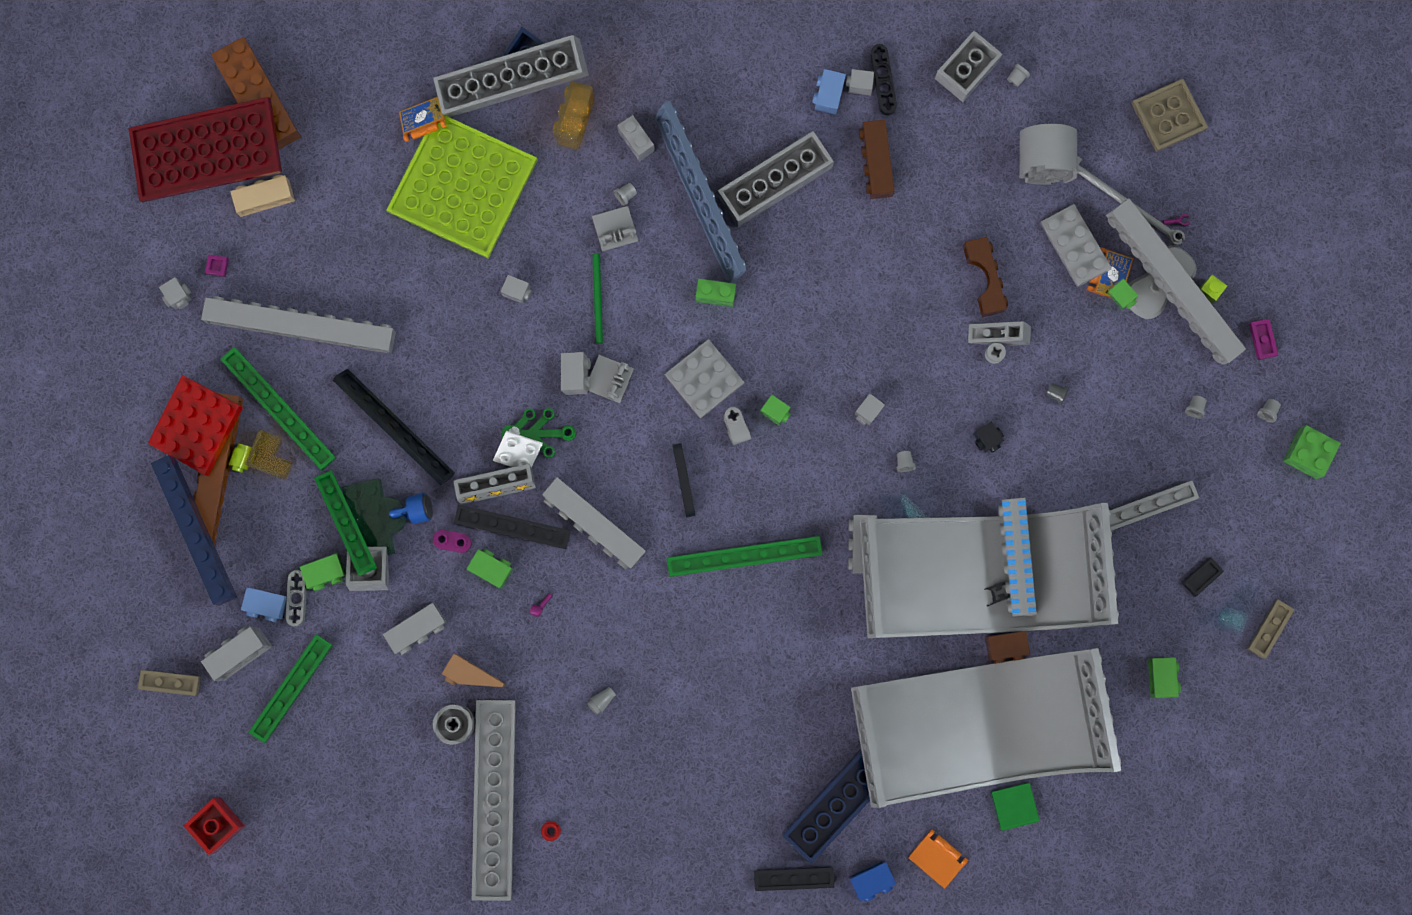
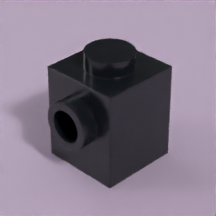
(988, 438)

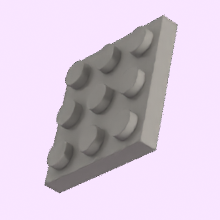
(704, 379)

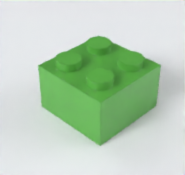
(1311, 452)

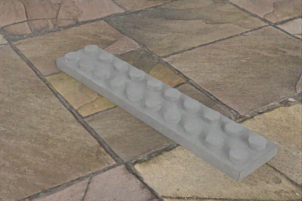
(493, 800)

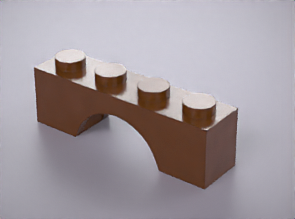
(979, 253)

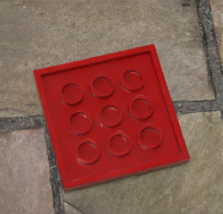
(195, 425)

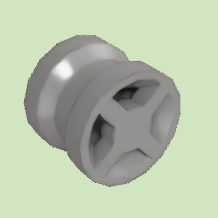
(991, 355)

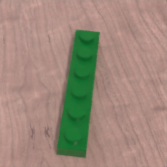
(345, 523)
(290, 688)

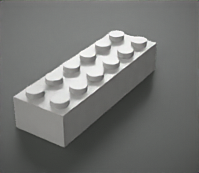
(775, 179)

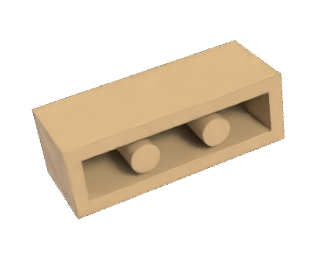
(262, 195)

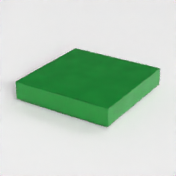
(1015, 806)

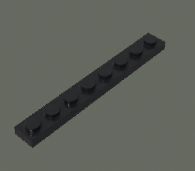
(394, 426)

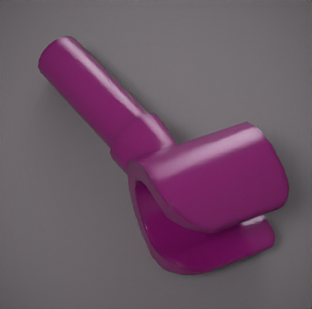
(1177, 221)
(537, 610)

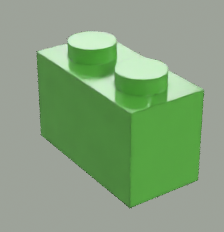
(715, 292)
(489, 568)
(323, 572)
(1163, 677)

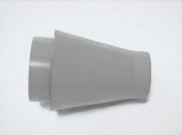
(601, 700)

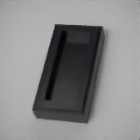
(1202, 577)

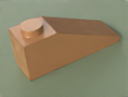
(464, 672)

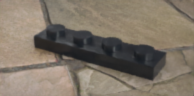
(794, 879)

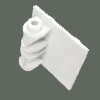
(517, 449)

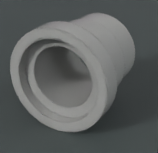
(1018, 75)
(625, 193)
(1196, 407)
(1269, 410)
(905, 462)

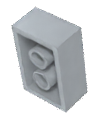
(968, 66)
(236, 653)

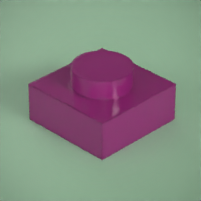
(217, 265)

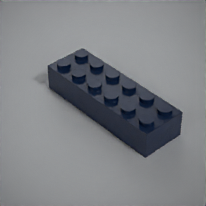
(830, 810)

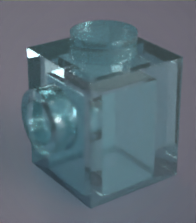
(1232, 620)

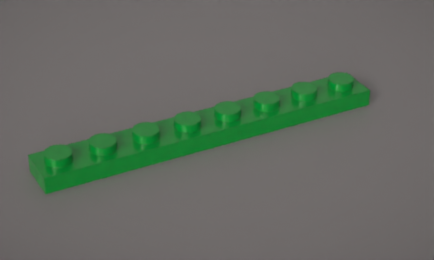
(278, 408)
(744, 556)

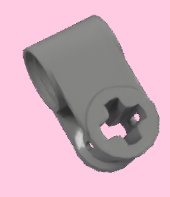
(737, 429)

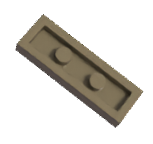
(1270, 629)
(169, 682)

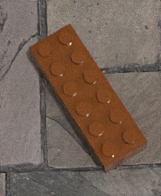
(249, 82)

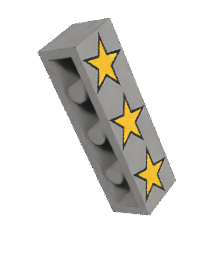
(494, 484)

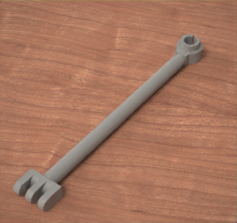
(1120, 198)

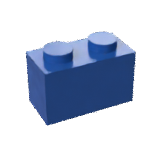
(872, 881)

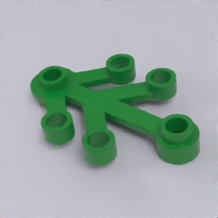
(535, 432)

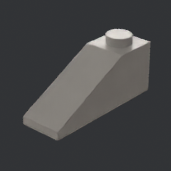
(1004, 333)

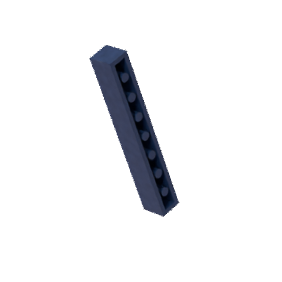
(194, 530)

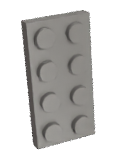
(1075, 245)

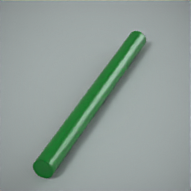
(597, 299)

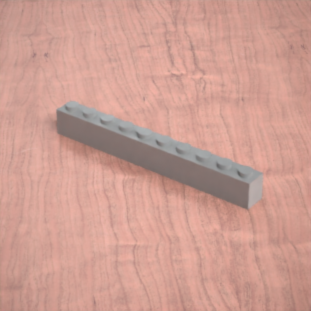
(1175, 282)
(298, 325)

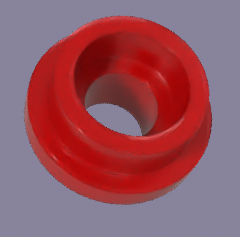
(546, 835)

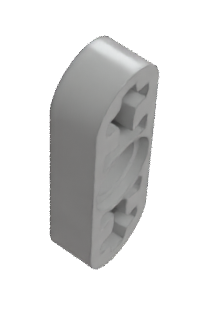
(289, 603)

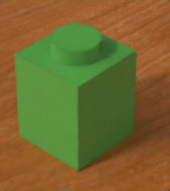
(1123, 295)
(776, 410)

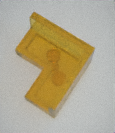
(264, 458)

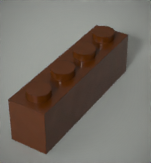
(877, 159)

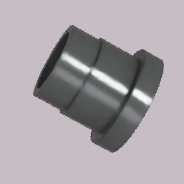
(1057, 393)

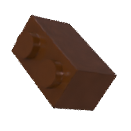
(1007, 646)

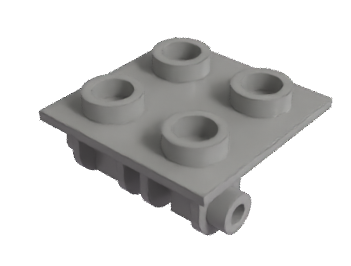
(615, 228)
(610, 378)

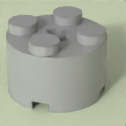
(445, 731)

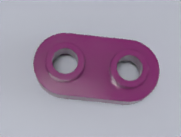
(451, 541)

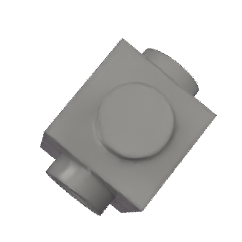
(175, 294)

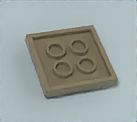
(1169, 115)

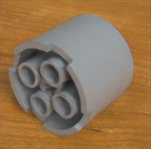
(1048, 154)

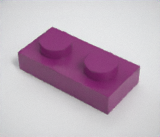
(1263, 339)

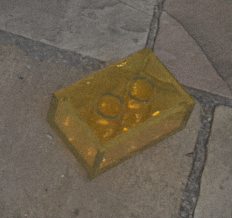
(574, 115)

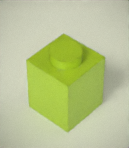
(1212, 288)

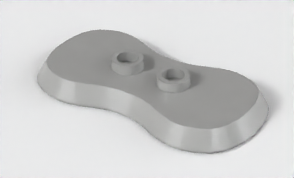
(1151, 298)

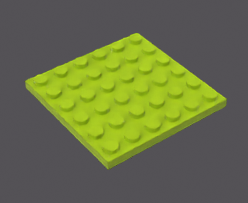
(462, 186)

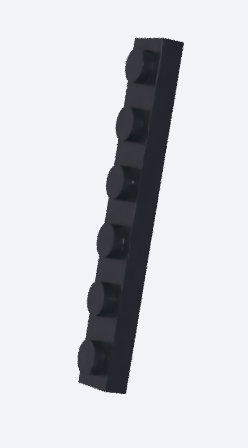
(512, 527)

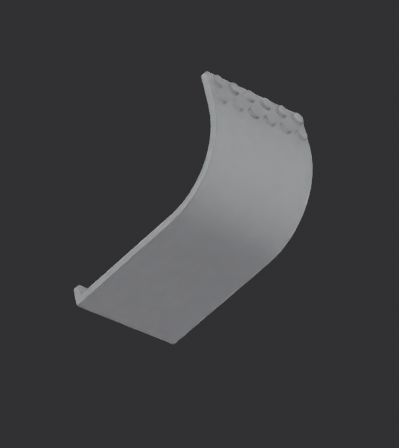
(934, 573)
(985, 726)

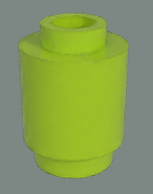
(239, 458)

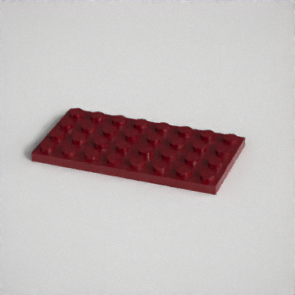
(205, 149)

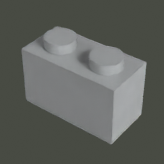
(636, 138)
(575, 373)

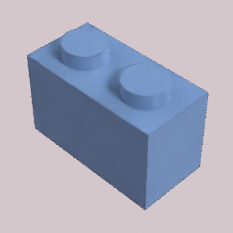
(830, 91)
(264, 603)

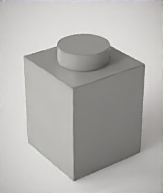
(860, 82)
(516, 289)
(869, 410)

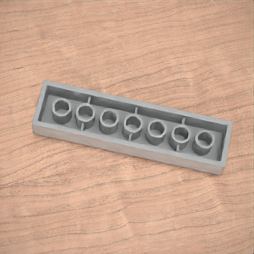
(511, 76)

